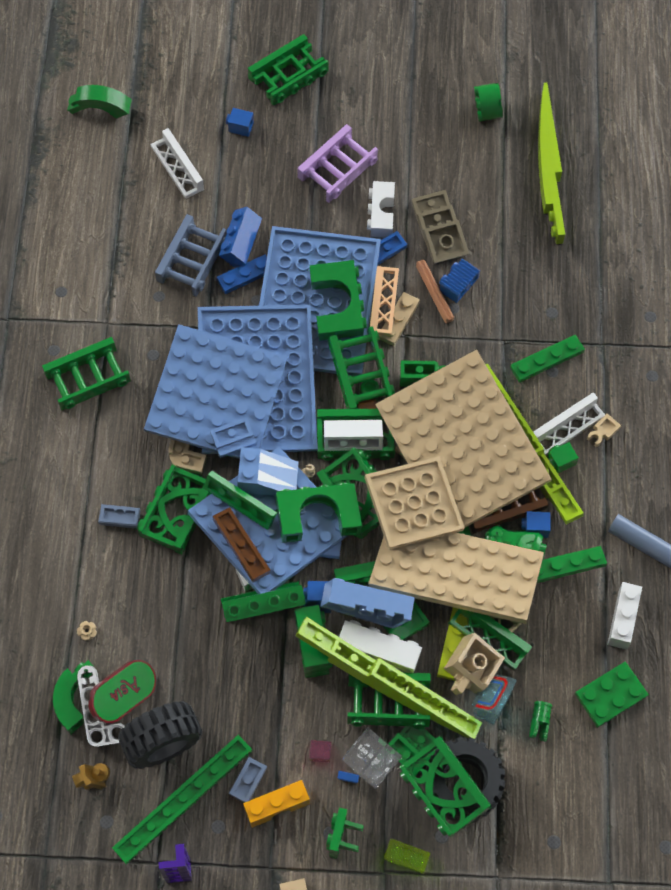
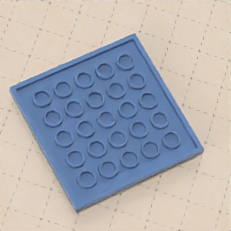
(211, 385)
(284, 559)

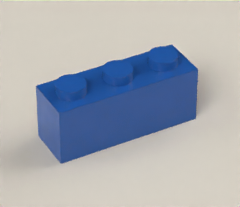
(240, 236)

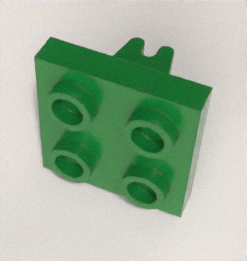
(334, 840)

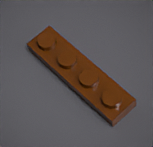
(241, 544)

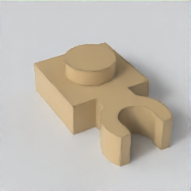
(605, 428)

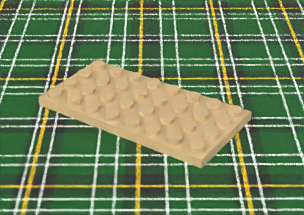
(462, 574)

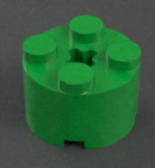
(488, 102)

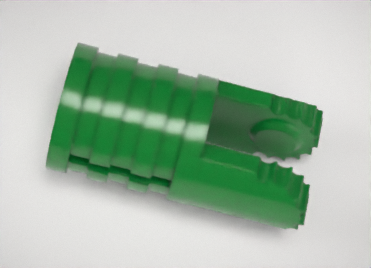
(540, 717)

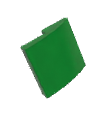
(410, 742)

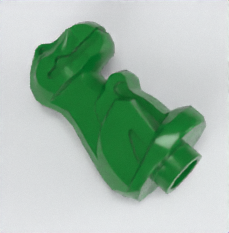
(522, 539)

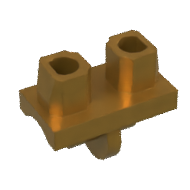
(91, 776)

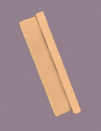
(375, 320)

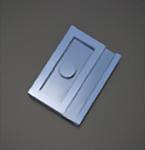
(232, 437)

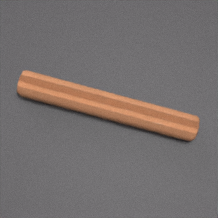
(434, 291)

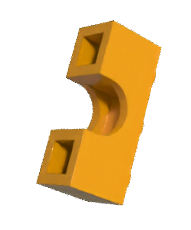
(283, 799)

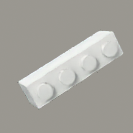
(377, 645)

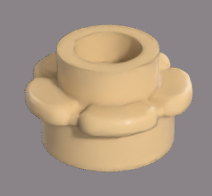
(87, 635)

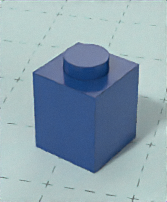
(240, 122)
(537, 522)

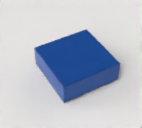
(346, 776)

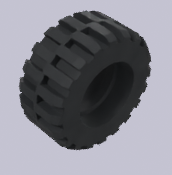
(160, 734)
(485, 761)

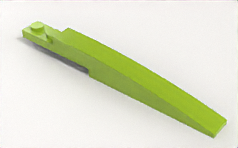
(549, 167)
(556, 489)
(388, 680)

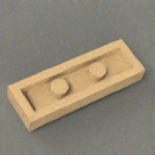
(402, 314)

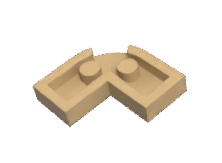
(185, 459)

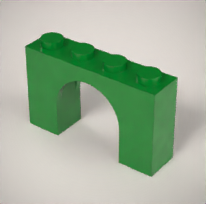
(341, 276)
(340, 498)

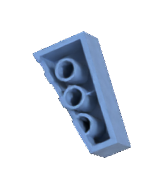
(367, 603)

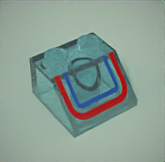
(494, 698)

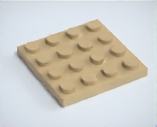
(414, 503)

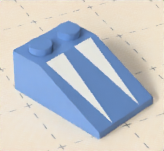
(266, 472)

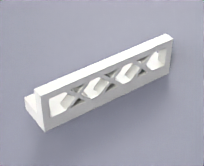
(181, 159)
(567, 417)

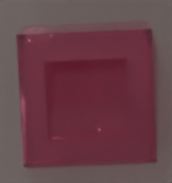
(320, 751)

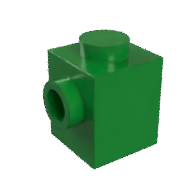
(562, 457)

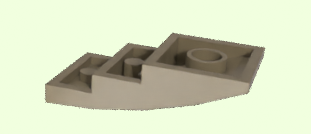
(439, 227)

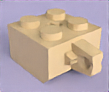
(473, 664)

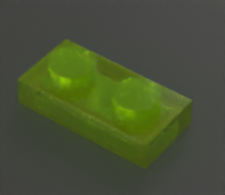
(406, 856)

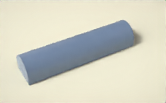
(641, 539)

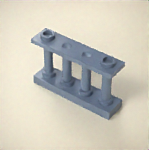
(181, 242)

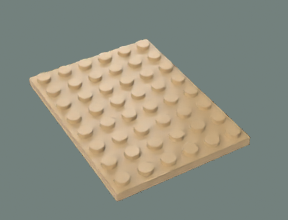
(472, 430)

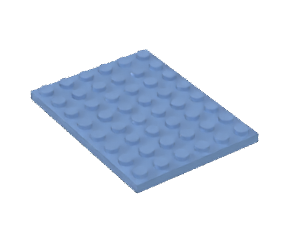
(289, 281)
(288, 333)

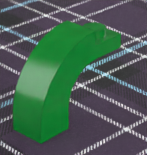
(100, 97)
(64, 698)

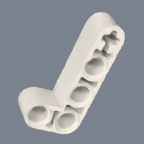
(91, 726)

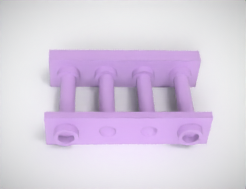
(329, 149)

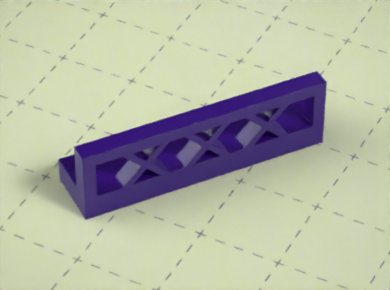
(179, 869)

